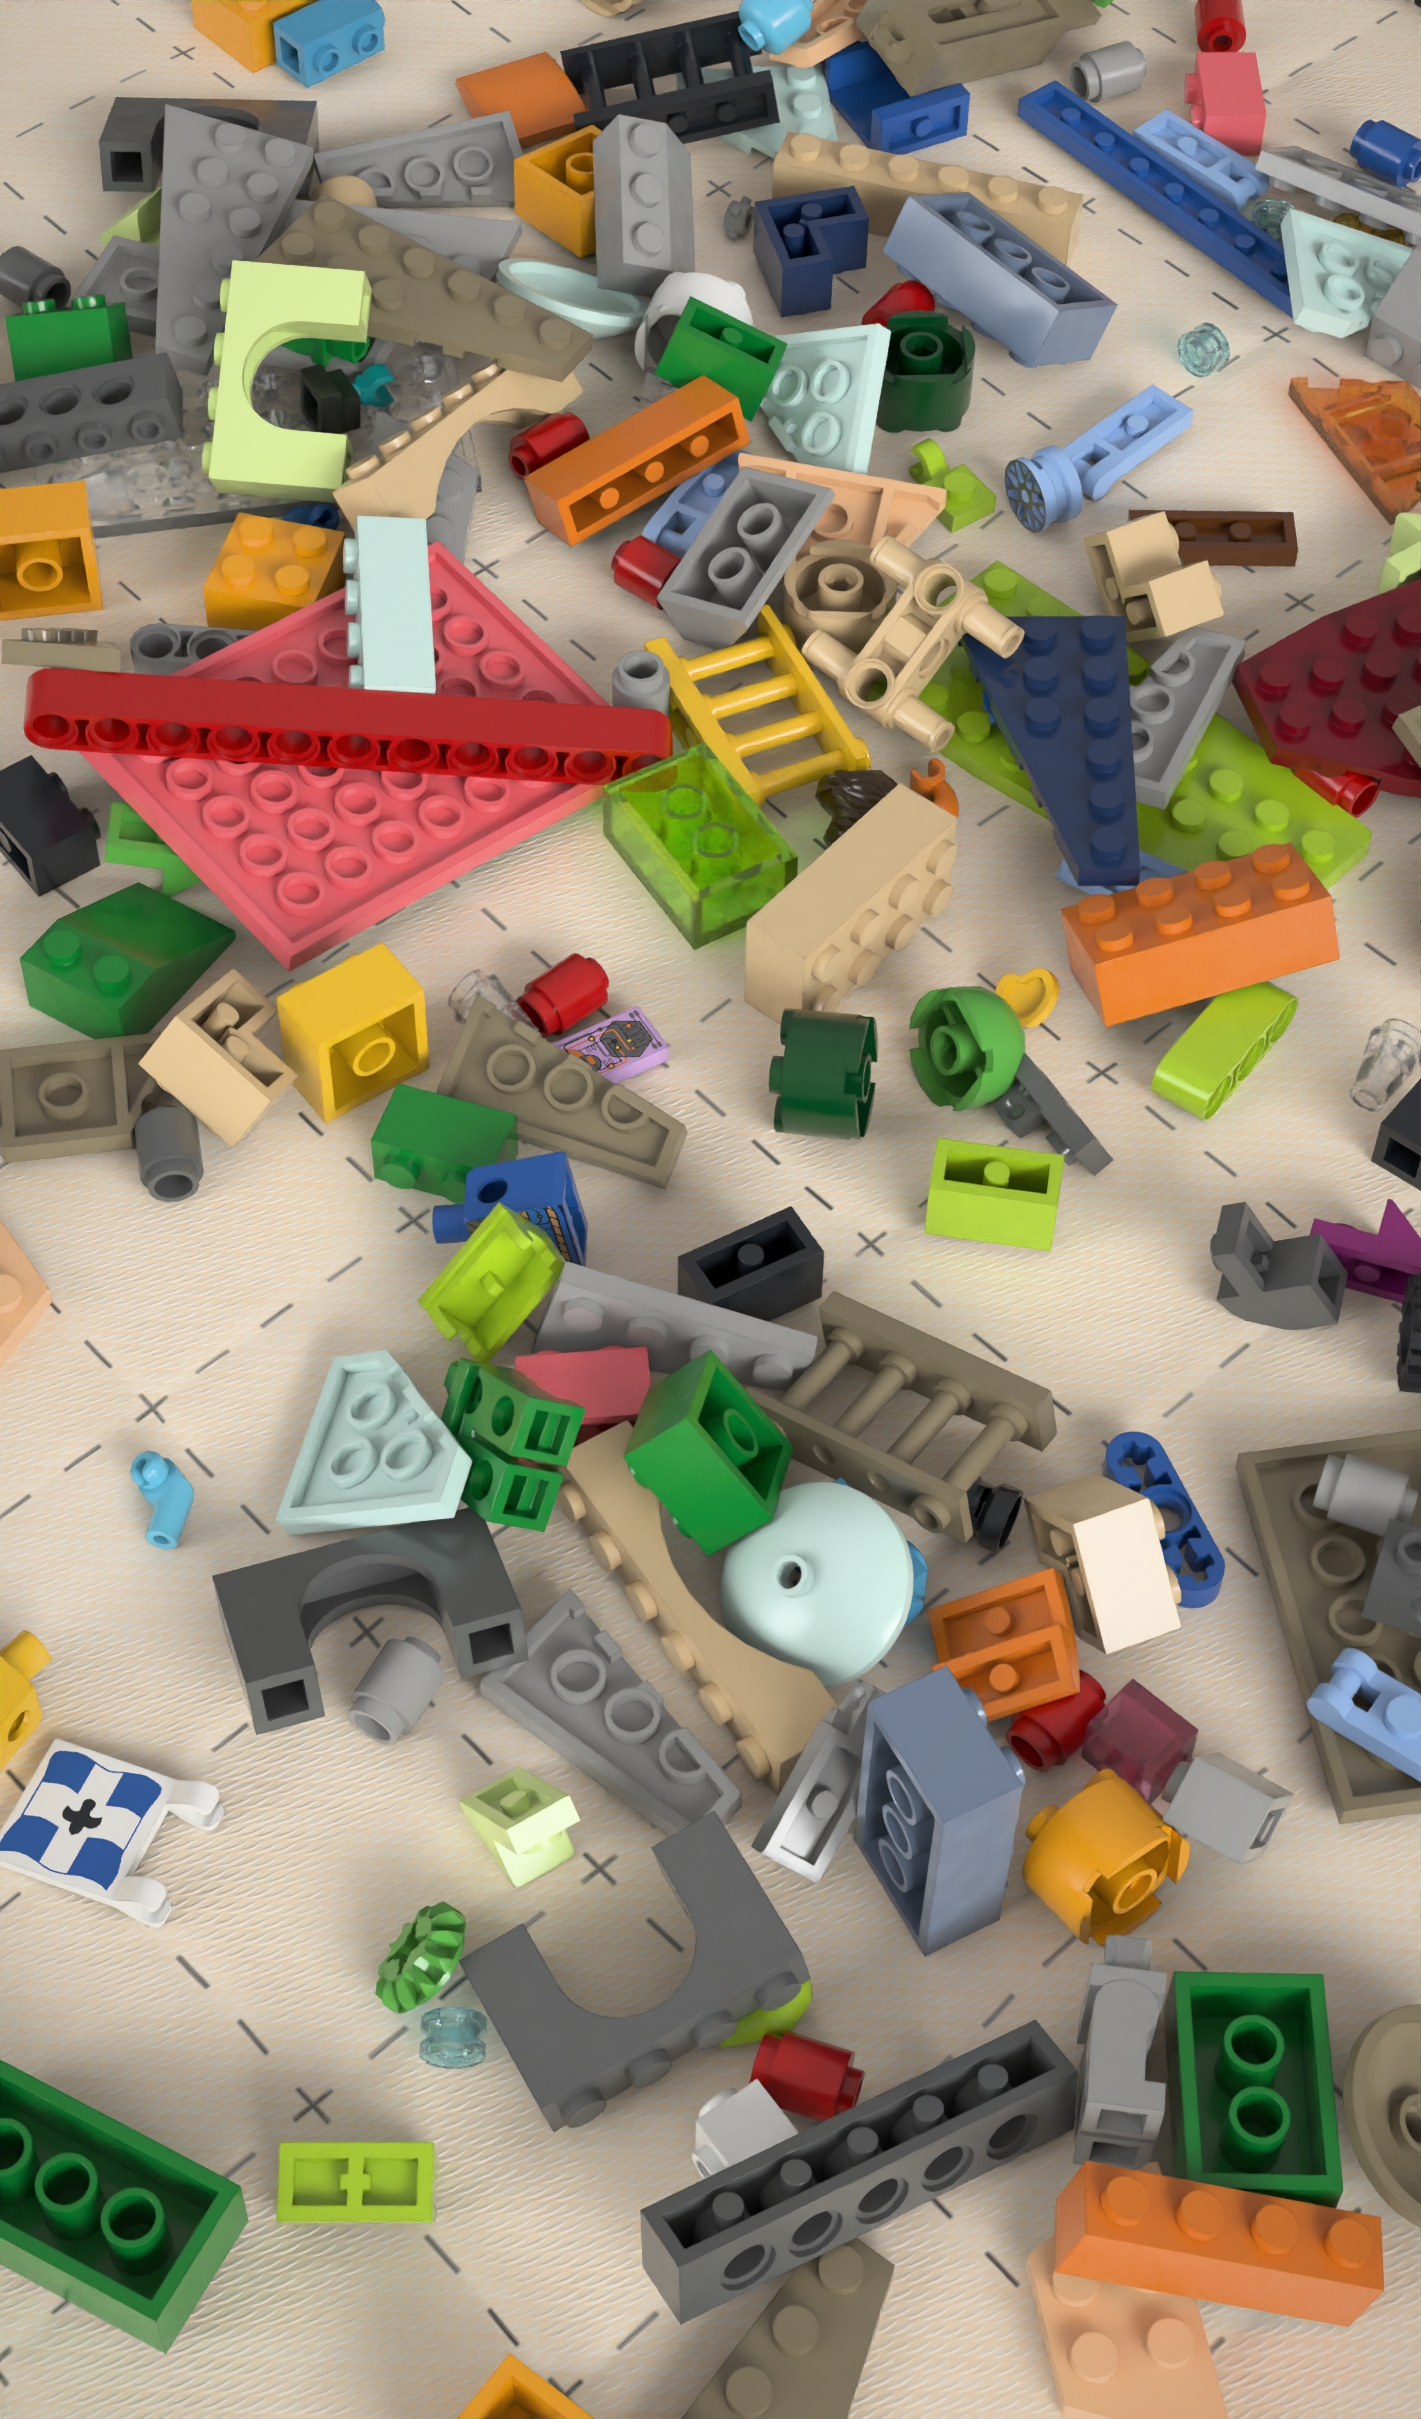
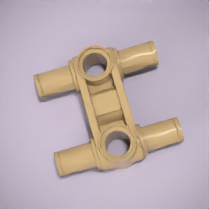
(912, 643)

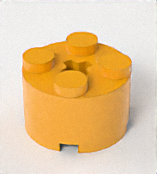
(1102, 1858)

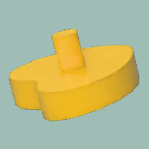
(1030, 995)

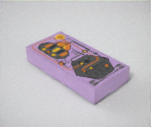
(619, 1046)

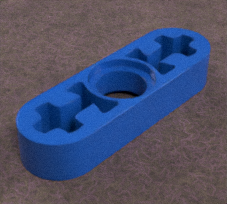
(1168, 1491)

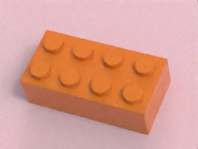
(1200, 933)

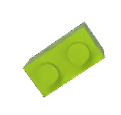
(994, 1194)

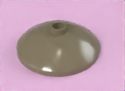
(1385, 2107)

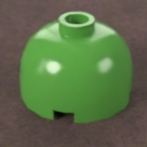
(966, 1046)

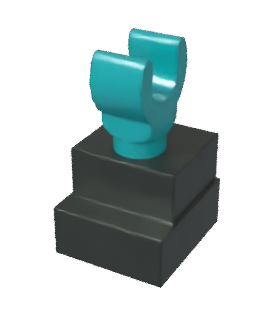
(334, 402)

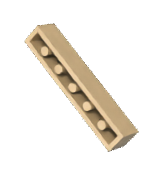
(887, 179)

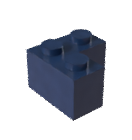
(806, 242)

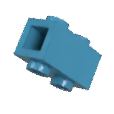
(328, 38)

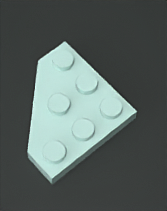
(801, 105)
(1336, 273)
(829, 395)
(373, 1453)

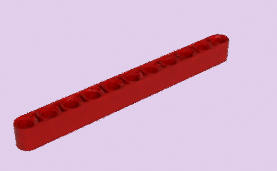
(341, 727)

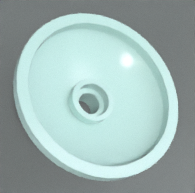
(573, 296)
(850, 1587)

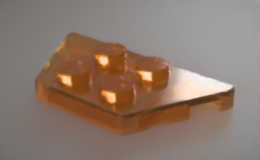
(1372, 434)

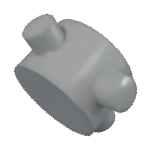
(738, 218)

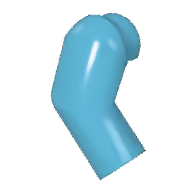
(167, 1493)

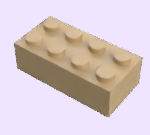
(851, 907)

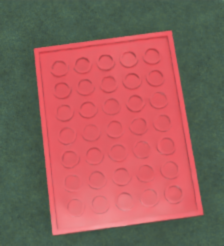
(337, 849)

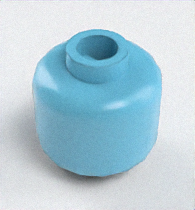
(774, 23)

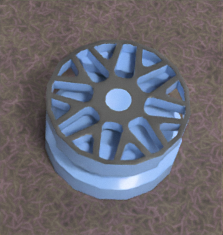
(1043, 489)

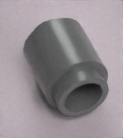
(31, 278)
(169, 1153)

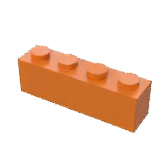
(637, 460)
(1218, 2244)

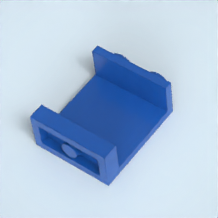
(884, 112)

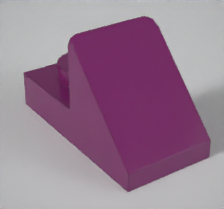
(1376, 1262)

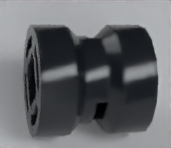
(993, 1512)

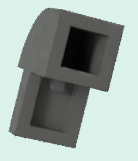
(1275, 1282)

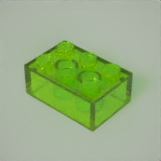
(697, 843)

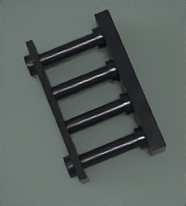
(692, 112)

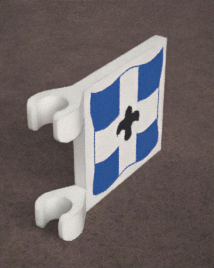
(91, 1823)

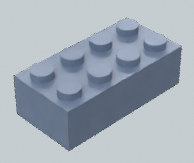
(998, 279)
(937, 1808)

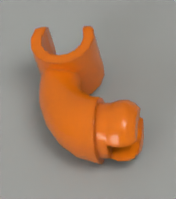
(935, 787)

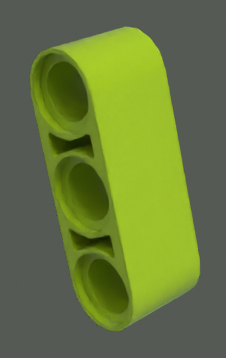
(1223, 1047)

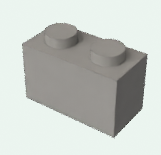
(1225, 1806)

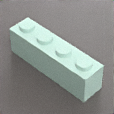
(389, 606)

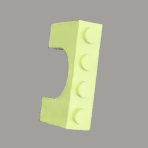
(263, 310)

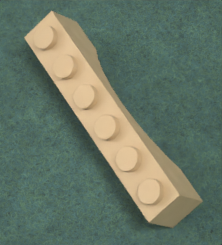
(409, 470)
(759, 1698)

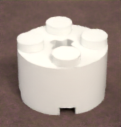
(670, 302)

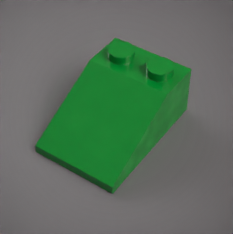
(121, 962)

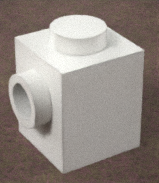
(737, 2127)

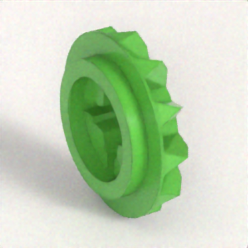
(421, 1958)

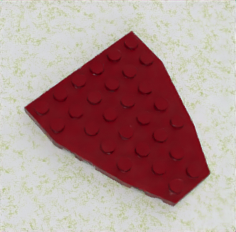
(1337, 689)

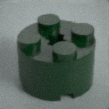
(925, 374)
(824, 1074)

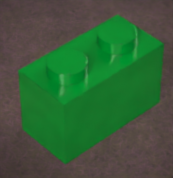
(68, 338)
(723, 351)
(437, 1140)

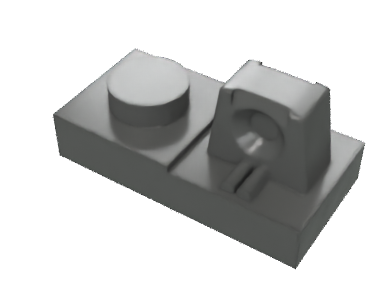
(1036, 1101)

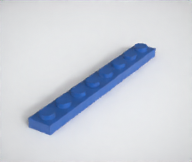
(1160, 189)

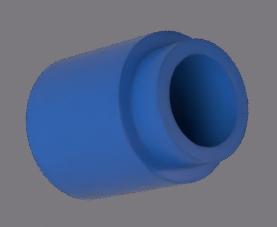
(1387, 152)

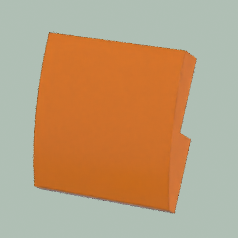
(533, 92)
(1010, 1643)

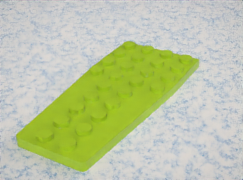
(1224, 801)

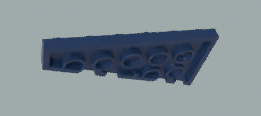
(1070, 729)

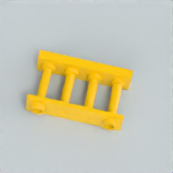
(696, 714)

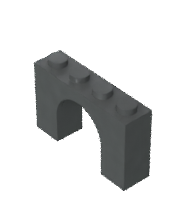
(135, 133)
(431, 1565)
(583, 2058)

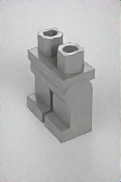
(1118, 2023)

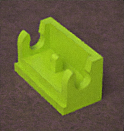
(493, 1282)
(356, 2182)

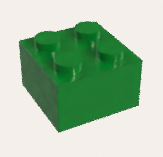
(708, 1453)

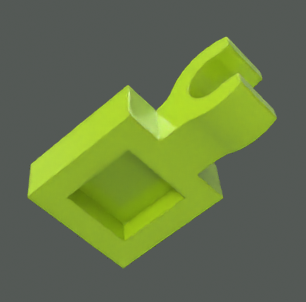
(967, 495)

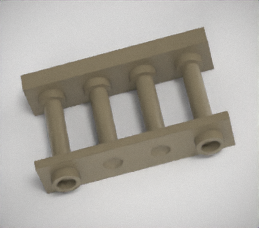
(926, 1365)

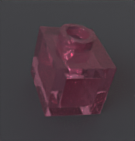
(1139, 1740)

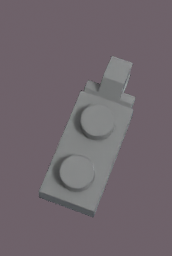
(821, 1790)

